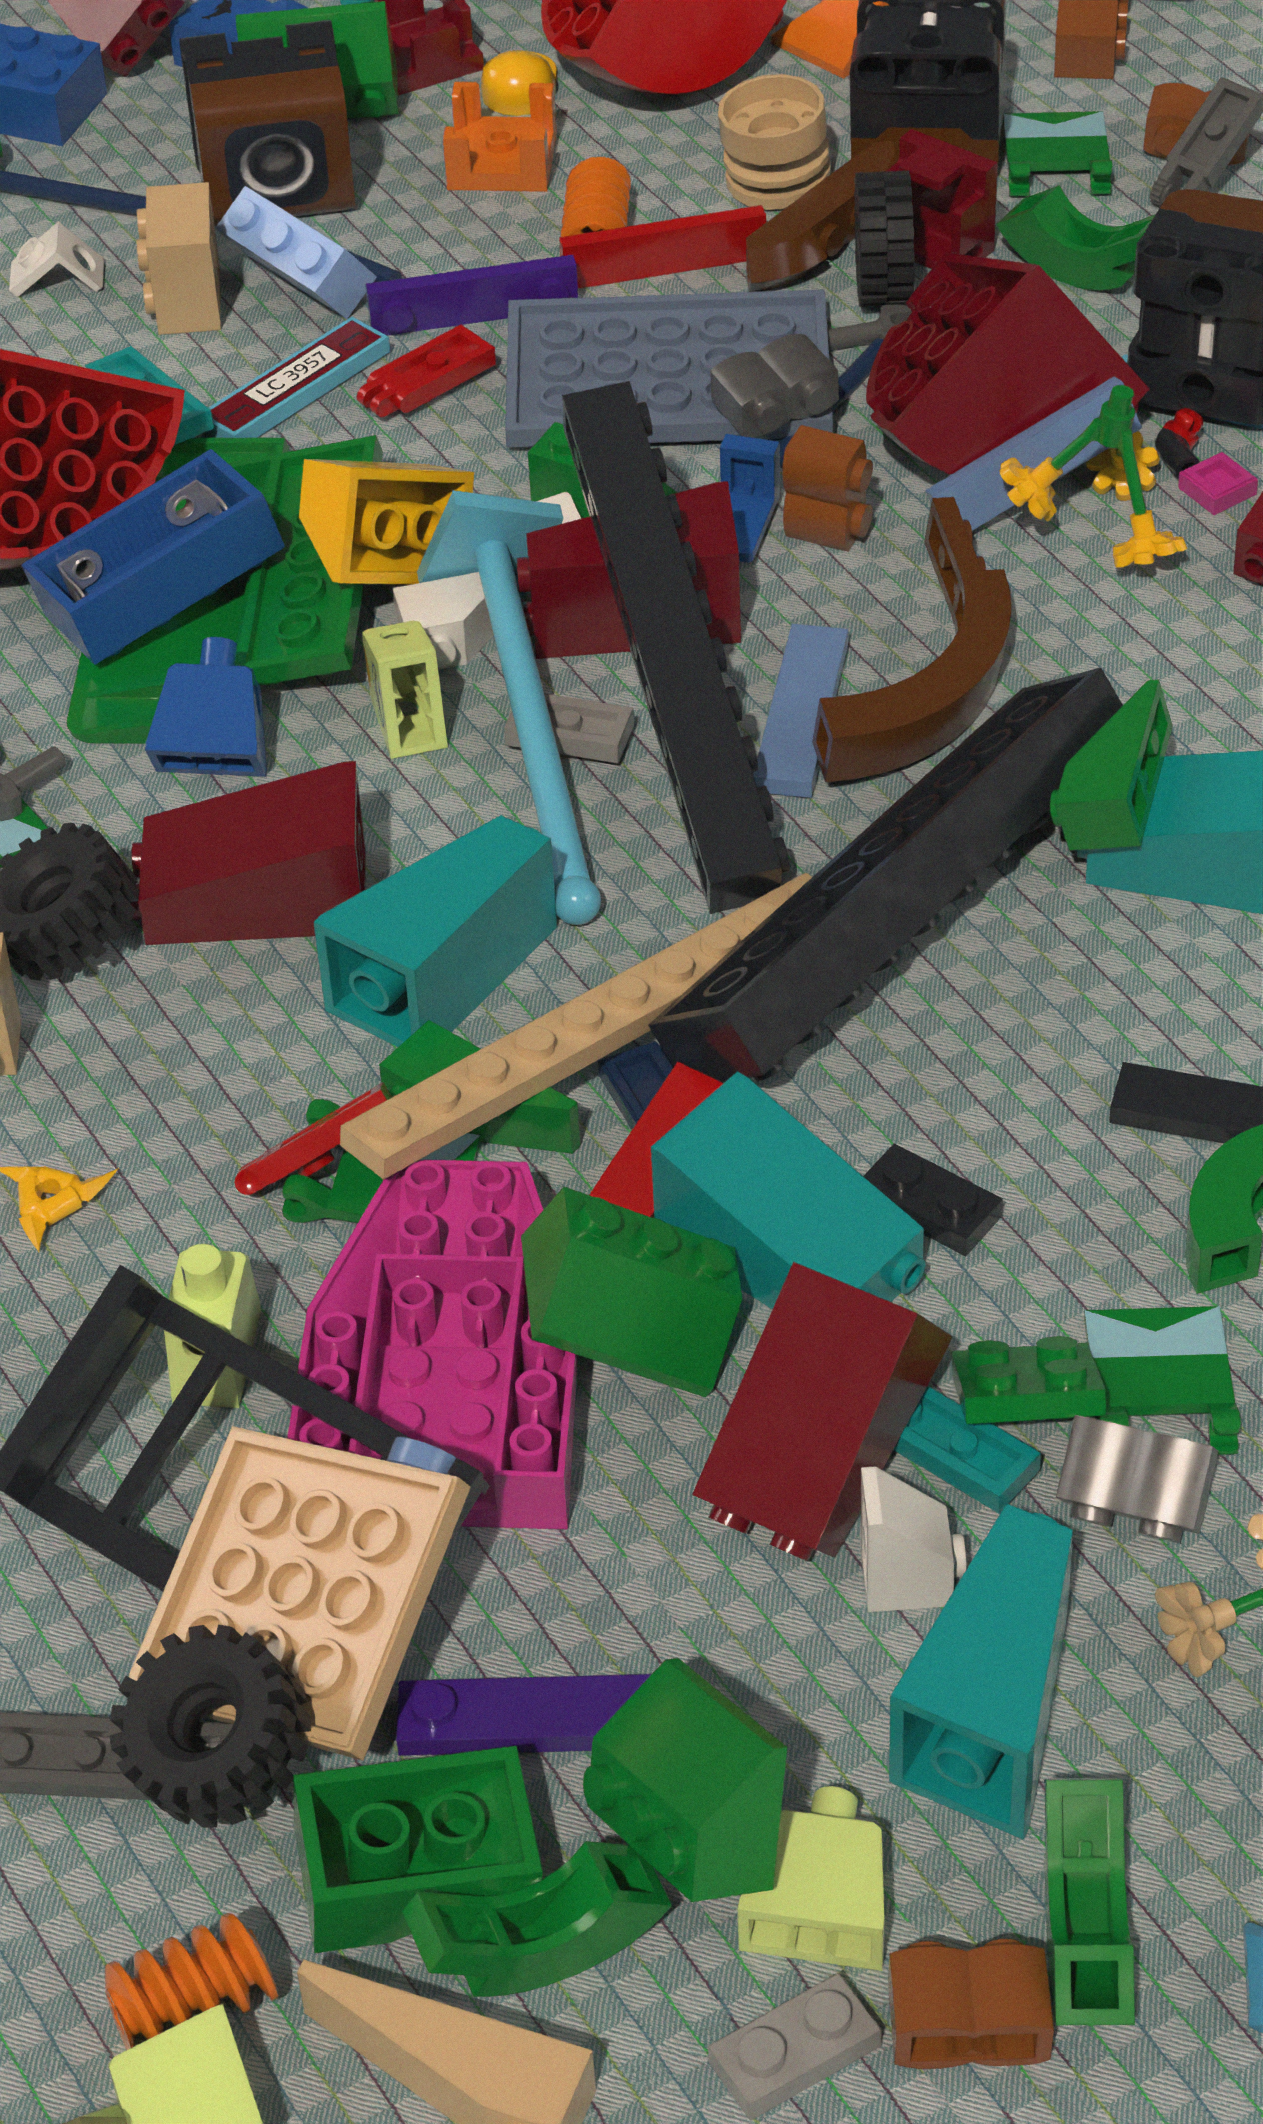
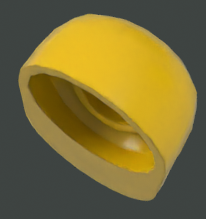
(508, 78)

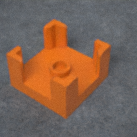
(500, 151)

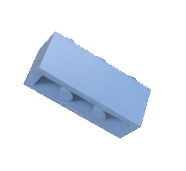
(296, 252)

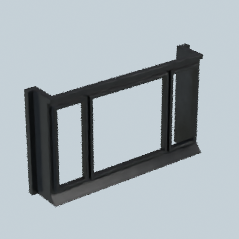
(87, 1378)

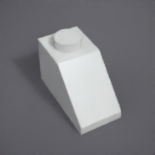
(451, 615)
(906, 1546)

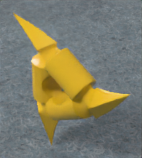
(69, 1196)

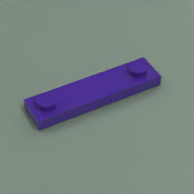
(466, 294)
(508, 1712)

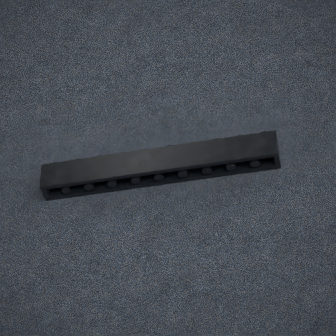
(672, 648)

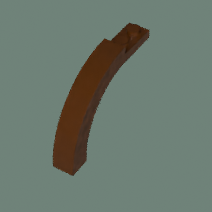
(924, 712)

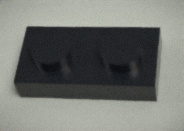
(937, 1199)

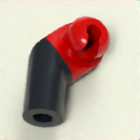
(1177, 440)

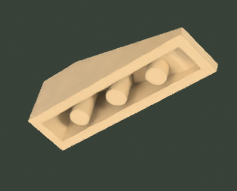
(453, 2057)

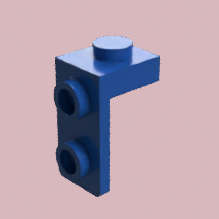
(754, 487)

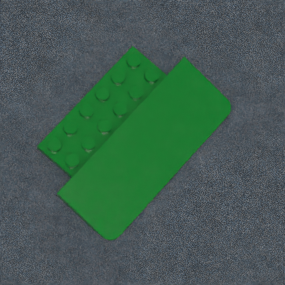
(280, 614)

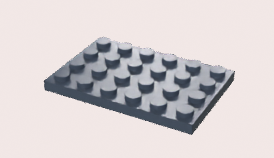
(658, 346)

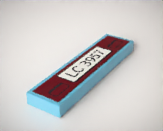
(298, 380)

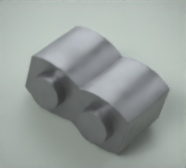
(774, 385)
(1136, 1476)

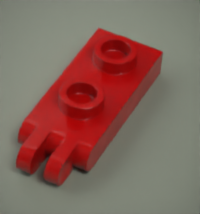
(426, 372)
(307, 1149)

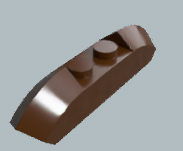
(812, 225)

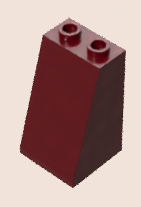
(120, 26)
(572, 596)
(252, 860)
(814, 1408)

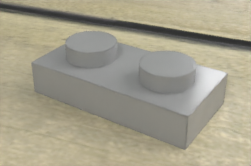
(584, 728)
(794, 2046)

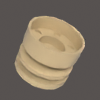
(774, 140)

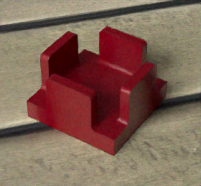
(432, 43)
(950, 198)

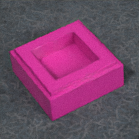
(1217, 483)

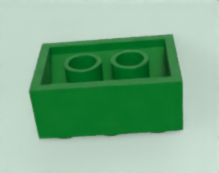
(362, 50)
(630, 1290)
(690, 1785)

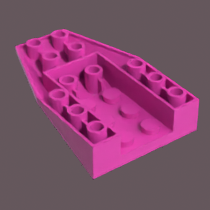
(436, 1337)

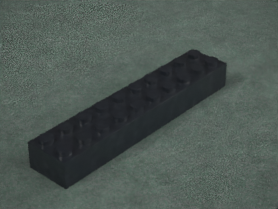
(885, 885)

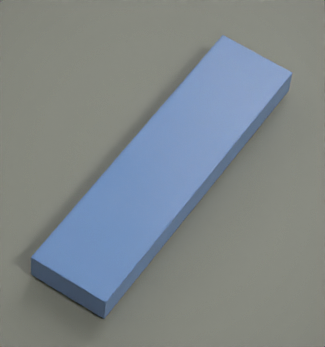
(980, 488)
(807, 673)

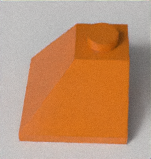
(823, 35)

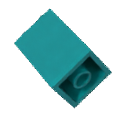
(1198, 837)
(438, 932)
(780, 1197)
(984, 1680)

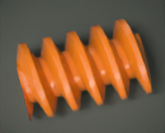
(596, 197)
(187, 1979)

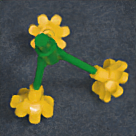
(1119, 466)

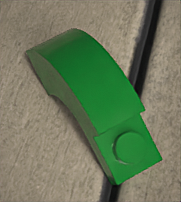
(1070, 245)
(1224, 1213)
(1087, 1903)
(542, 1931)

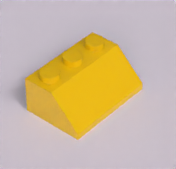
(375, 516)

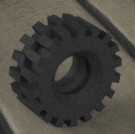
(884, 238)
(63, 900)
(175, 1697)

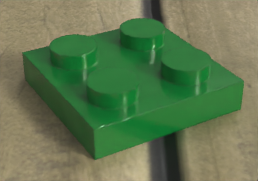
(1027, 1381)

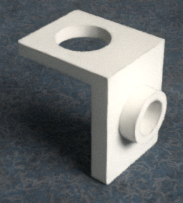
(54, 247)

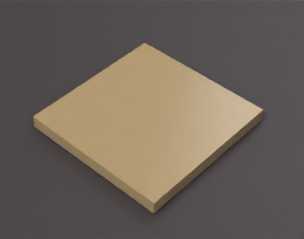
(318, 1564)

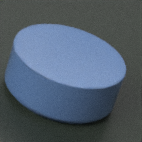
(420, 1455)

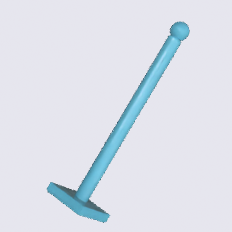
(487, 538)

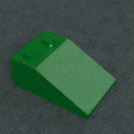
(404, 1829)

